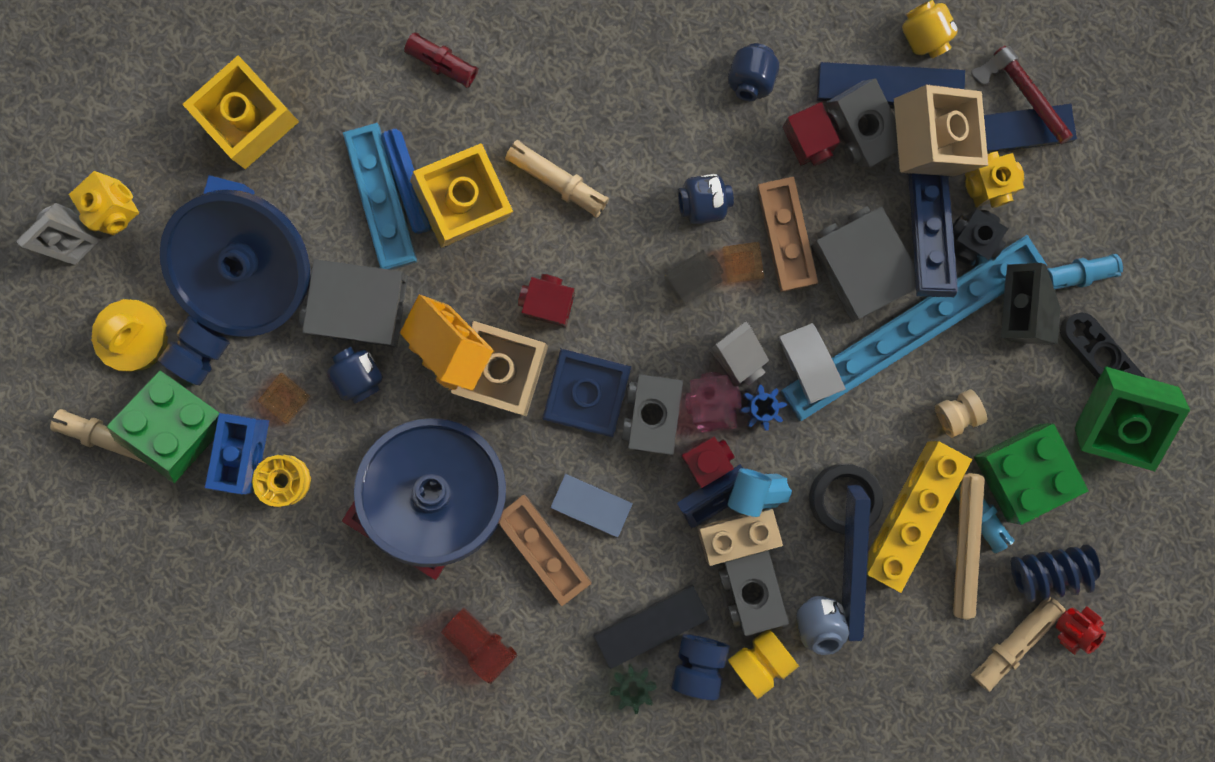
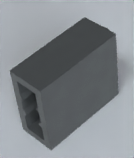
(865, 262)
(354, 303)

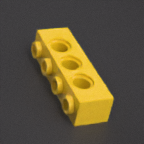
(916, 514)

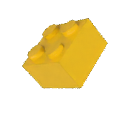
(240, 112)
(461, 195)

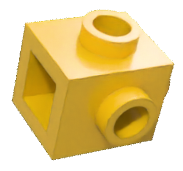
(996, 181)
(104, 203)

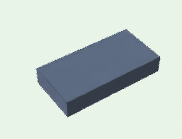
(591, 505)

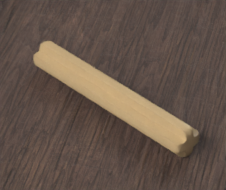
(968, 546)

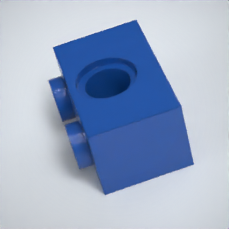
(236, 453)

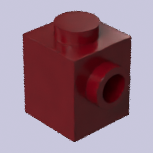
(811, 135)
(547, 300)
(708, 460)

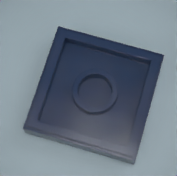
(586, 392)

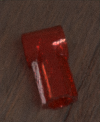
(483, 649)

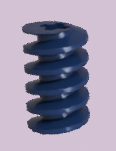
(1056, 571)

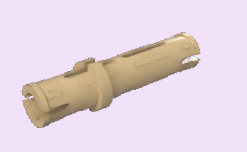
(568, 186)
(89, 432)
(1012, 650)

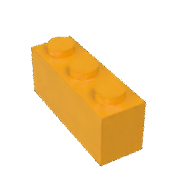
(446, 343)

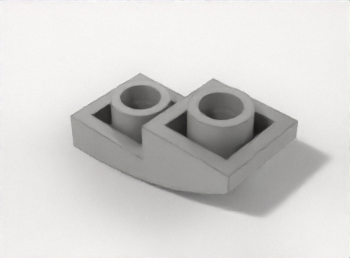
(811, 363)

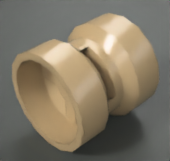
(959, 414)

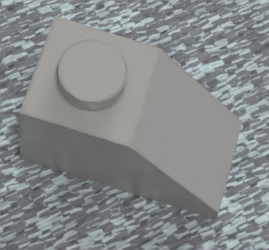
(741, 355)

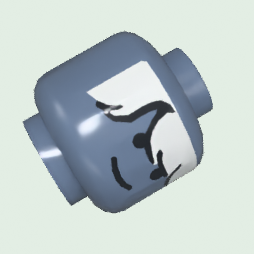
(822, 625)

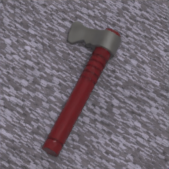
(1007, 60)

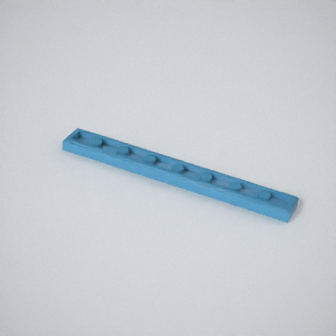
(917, 326)

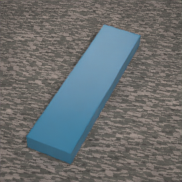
(379, 197)

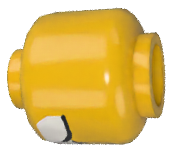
(929, 29)

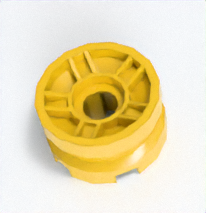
(271, 492)

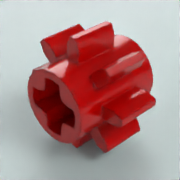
(1080, 630)

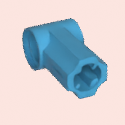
(758, 491)

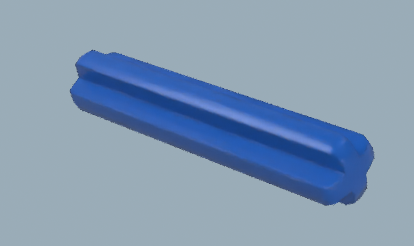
(402, 171)

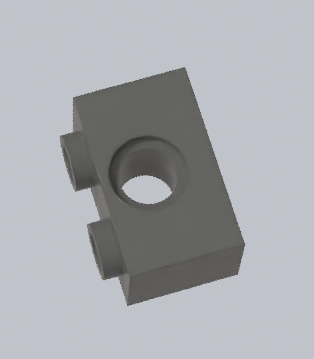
(868, 101)
(667, 396)
(768, 608)

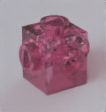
(713, 402)

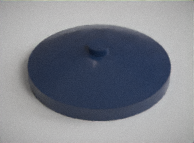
(234, 263)
(430, 492)

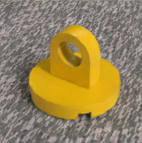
(129, 335)

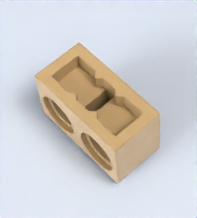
(739, 536)

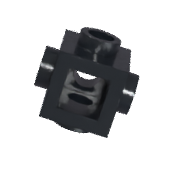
(969, 246)

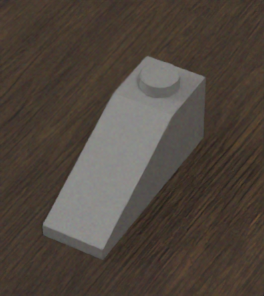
(59, 235)

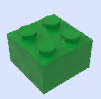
(1131, 419)
(165, 426)
(1031, 473)

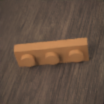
(787, 234)
(543, 550)

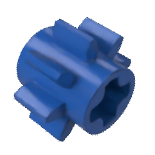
(773, 406)

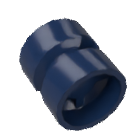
(193, 351)
(700, 667)

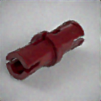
(440, 59)

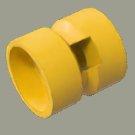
(763, 663)

